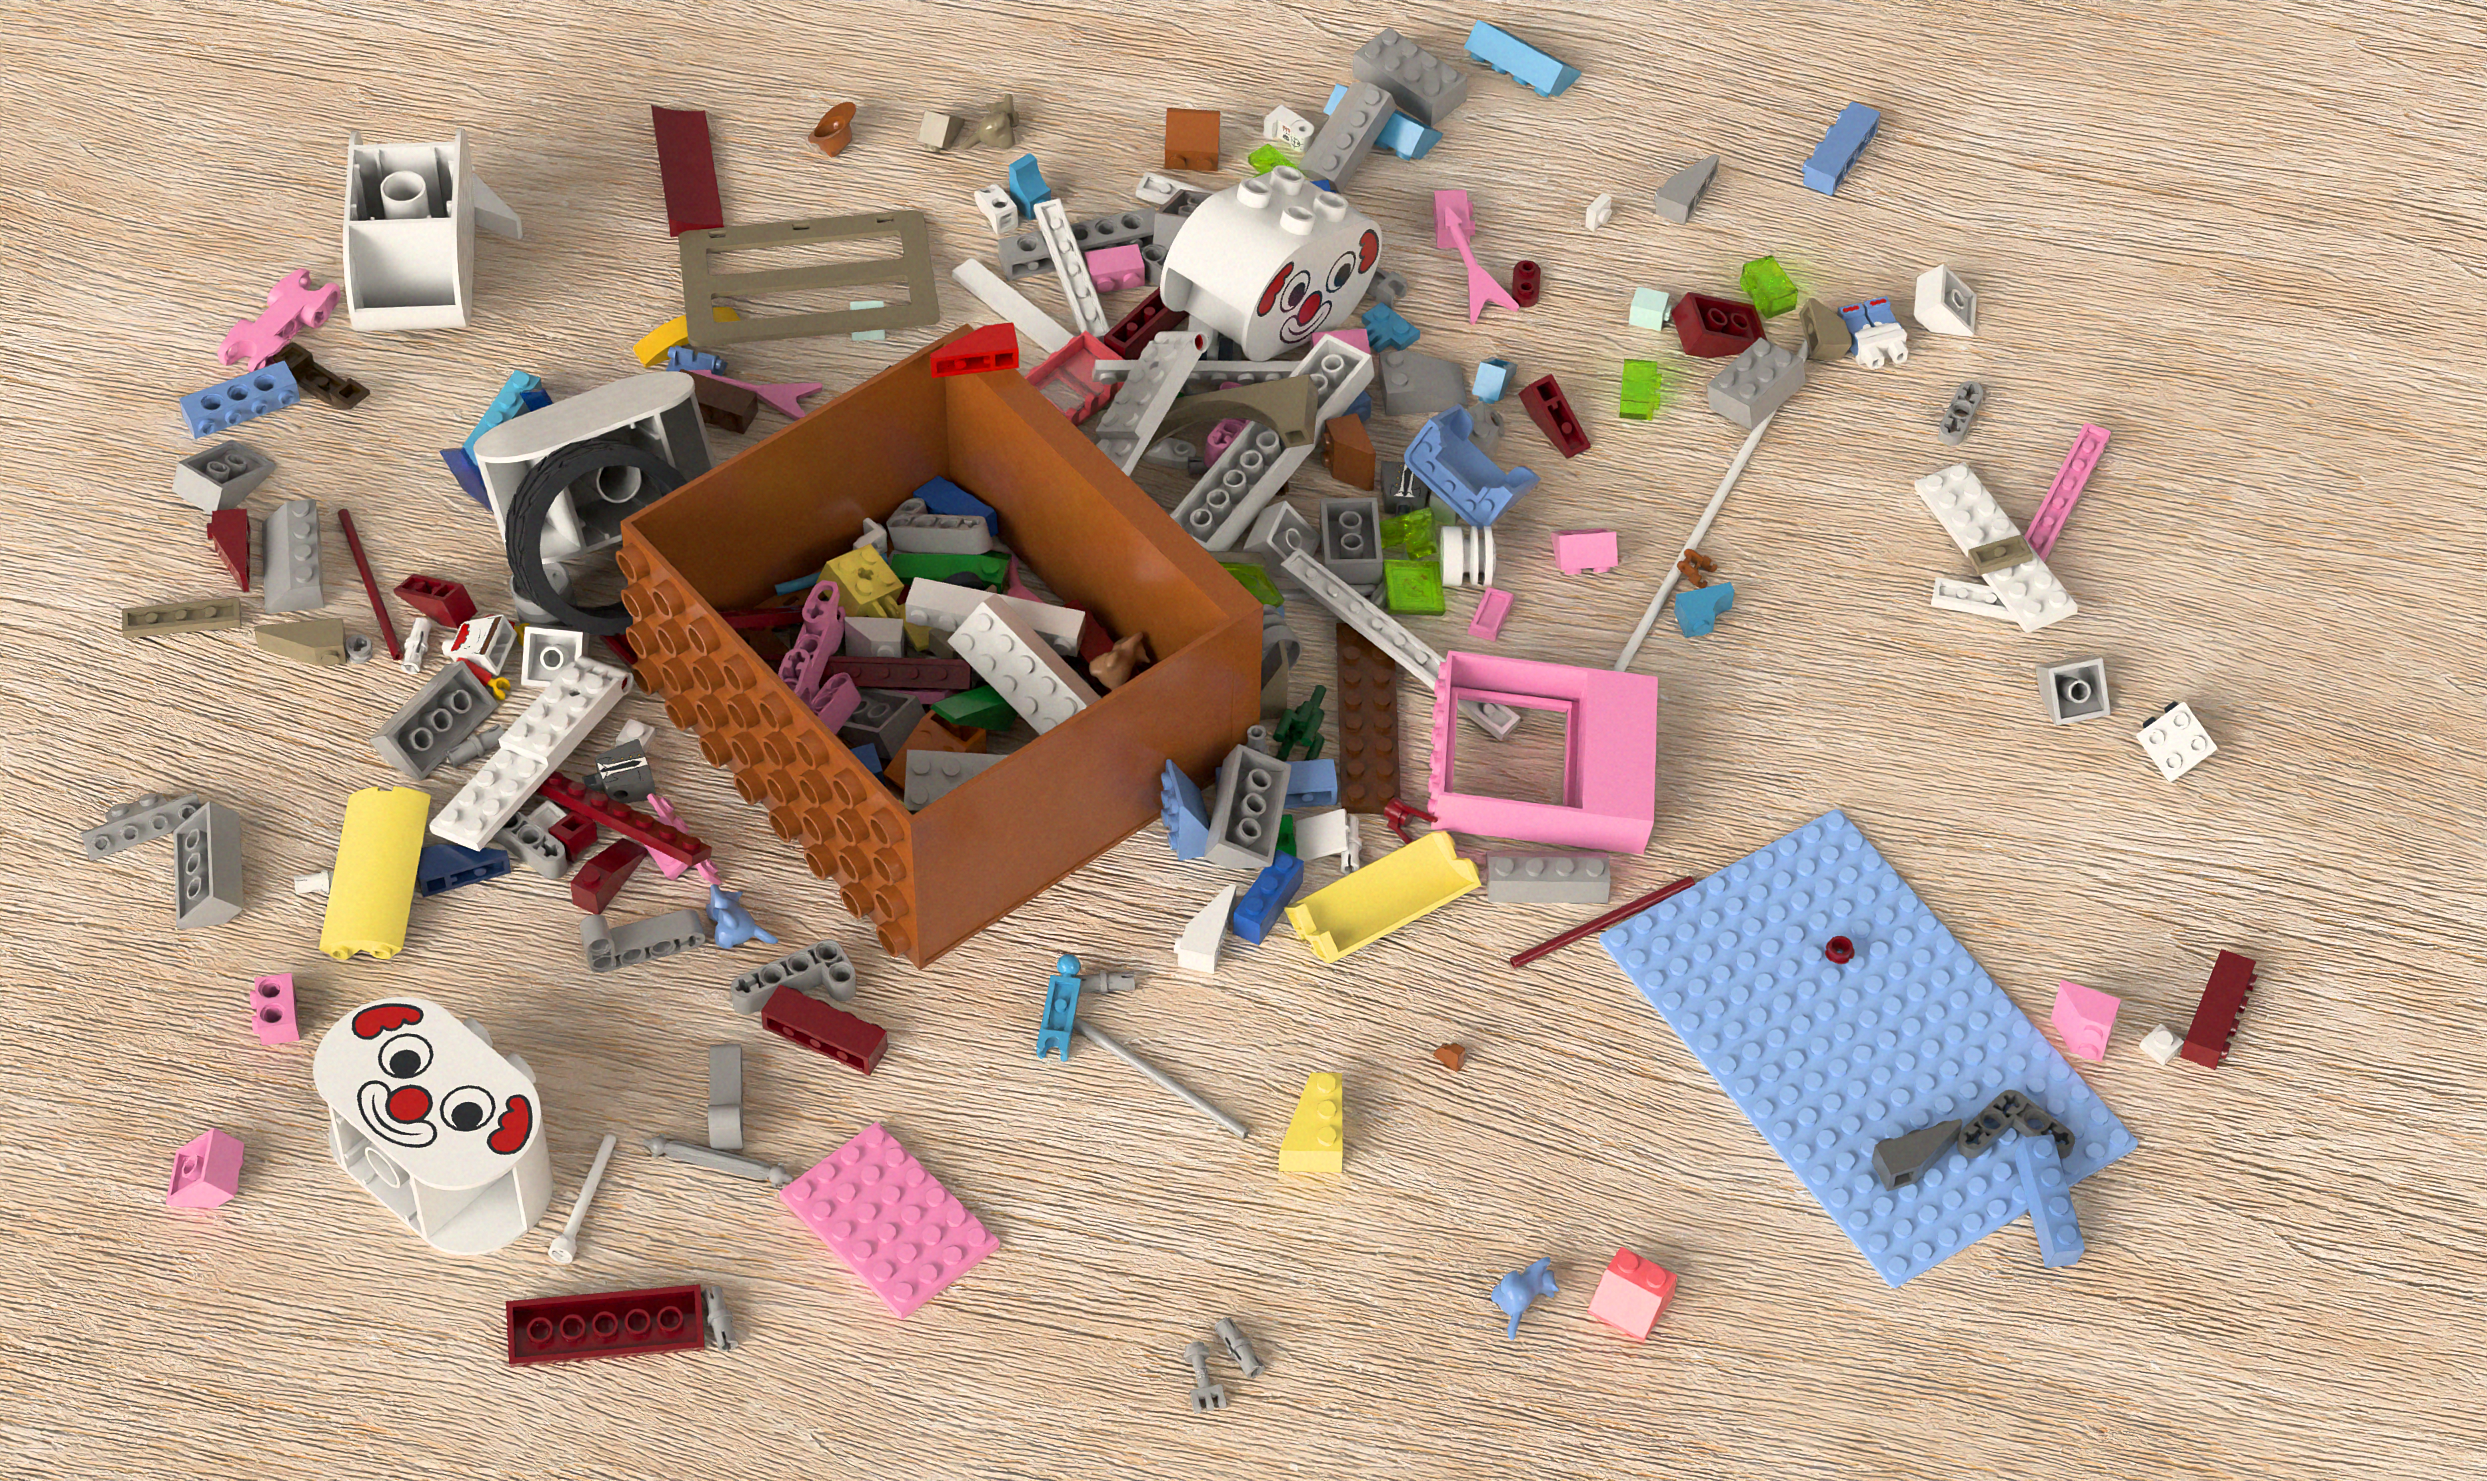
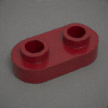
(1526, 283)

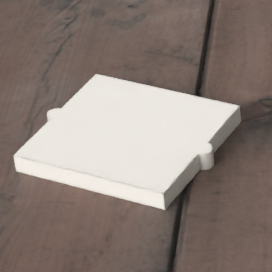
(1322, 835)

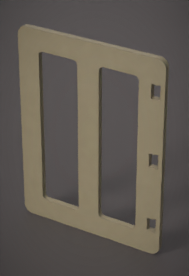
(701, 287)

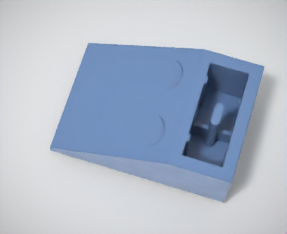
(1183, 813)

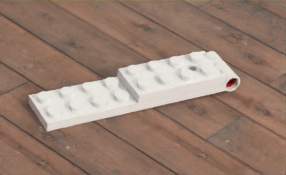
(1148, 395)
(532, 750)

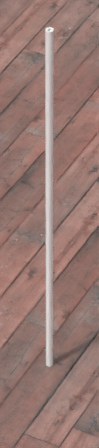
(1696, 536)

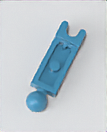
(1060, 1008)

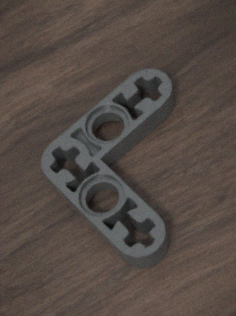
(2014, 1117)

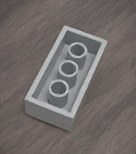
(1411, 75)

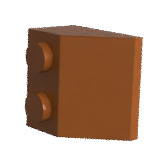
(1192, 139)
(1348, 452)

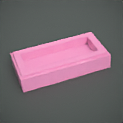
(1491, 614)

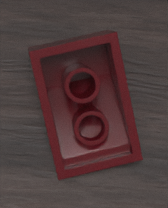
(1716, 325)

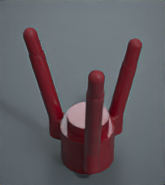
(1402, 813)

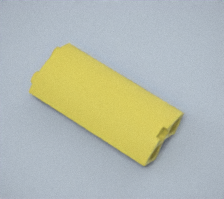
(375, 872)
(1382, 896)

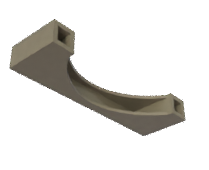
(1281, 404)

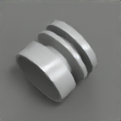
(529, 612)
(1276, 629)

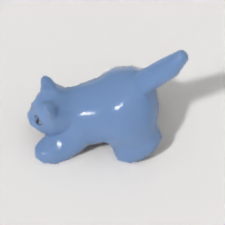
(734, 922)
(1518, 1291)

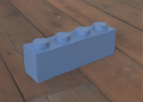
(1840, 148)
(1309, 783)
(2049, 1201)

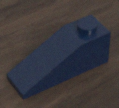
(453, 866)

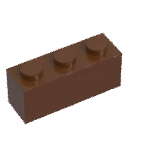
(724, 403)

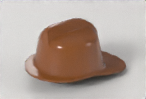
(834, 129)

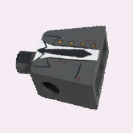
(1402, 489)
(622, 774)

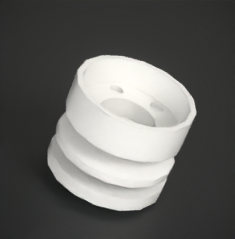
(1466, 555)

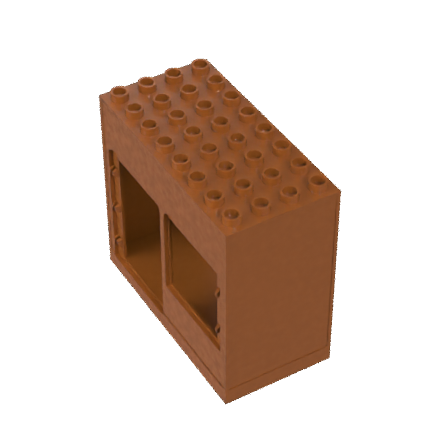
(1067, 516)

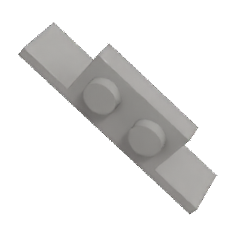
(138, 823)

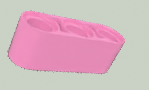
(836, 701)

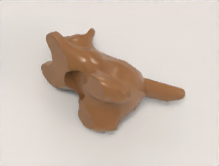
(1116, 666)

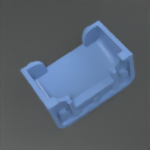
(1462, 472)

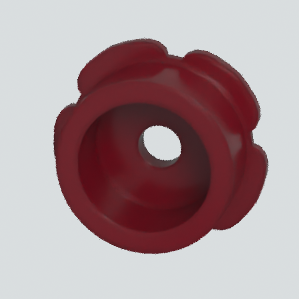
(1841, 944)

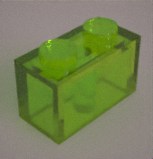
(1768, 287)
(1638, 389)

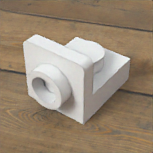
(873, 534)

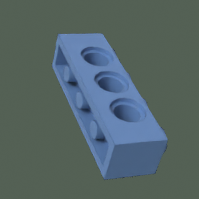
(239, 399)

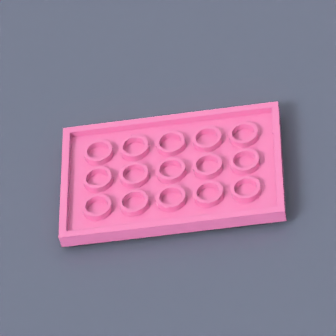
(889, 1220)

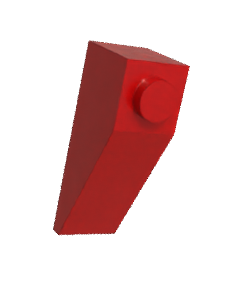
(980, 351)

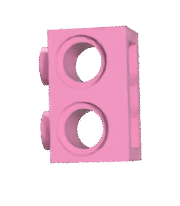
(275, 1001)

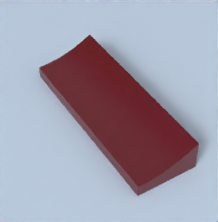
(687, 170)
(605, 1325)

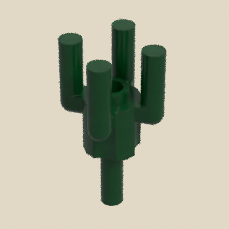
(1302, 727)

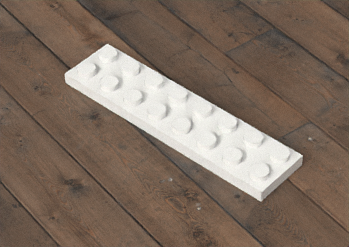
(1975, 520)

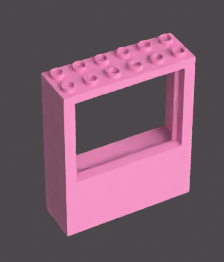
(1605, 755)

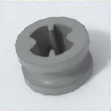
(352, 645)

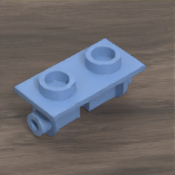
(687, 360)

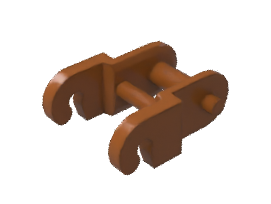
(1692, 572)

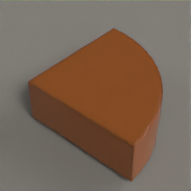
(1451, 1055)

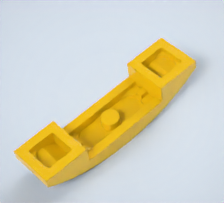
(655, 345)

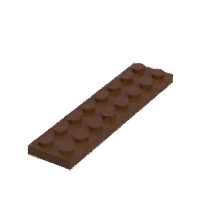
(1366, 723)

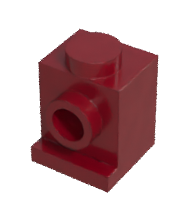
(575, 833)

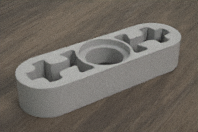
(1959, 403)

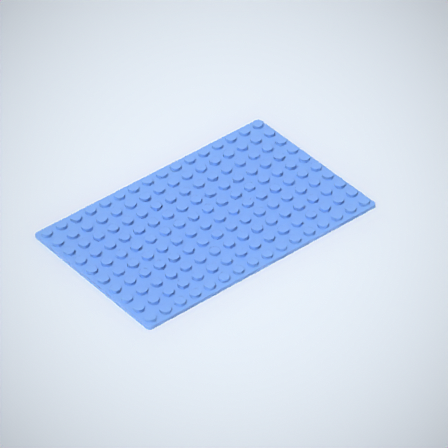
(1859, 1048)

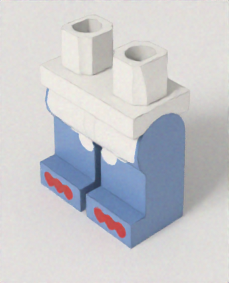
(1874, 332)

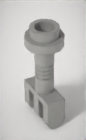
(1197, 1354)

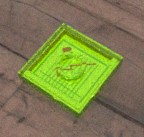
(1413, 587)

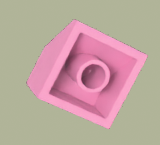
(1585, 549)
(2084, 1019)
(206, 1171)

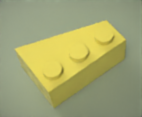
(1316, 1128)

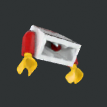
(484, 647)

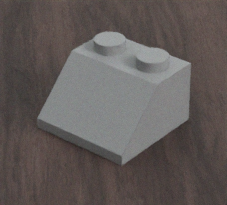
(2074, 689)

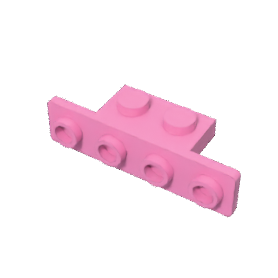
(671, 867)

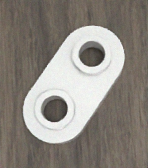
(1171, 453)

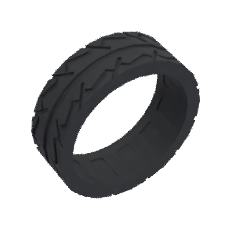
(529, 511)

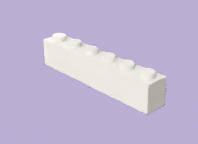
(950, 605)

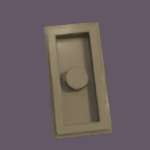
(2000, 555)

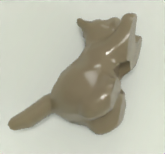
(997, 126)

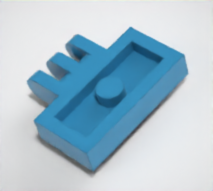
(1388, 328)

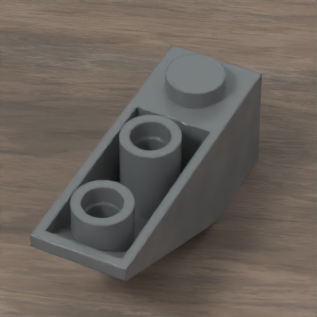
(1909, 1157)

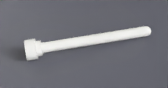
(564, 1246)

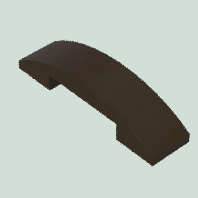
(320, 381)

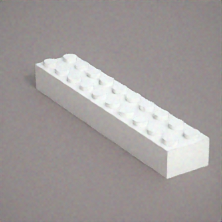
(1258, 459)

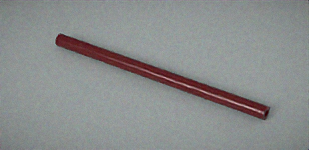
(370, 585)
(1601, 922)

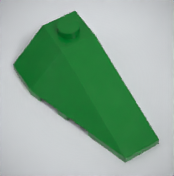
(989, 566)
(977, 708)

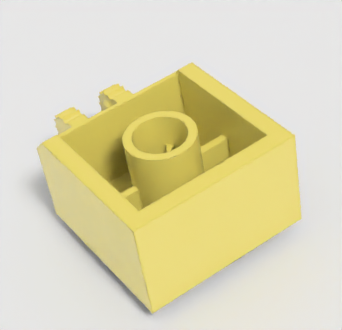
(864, 584)

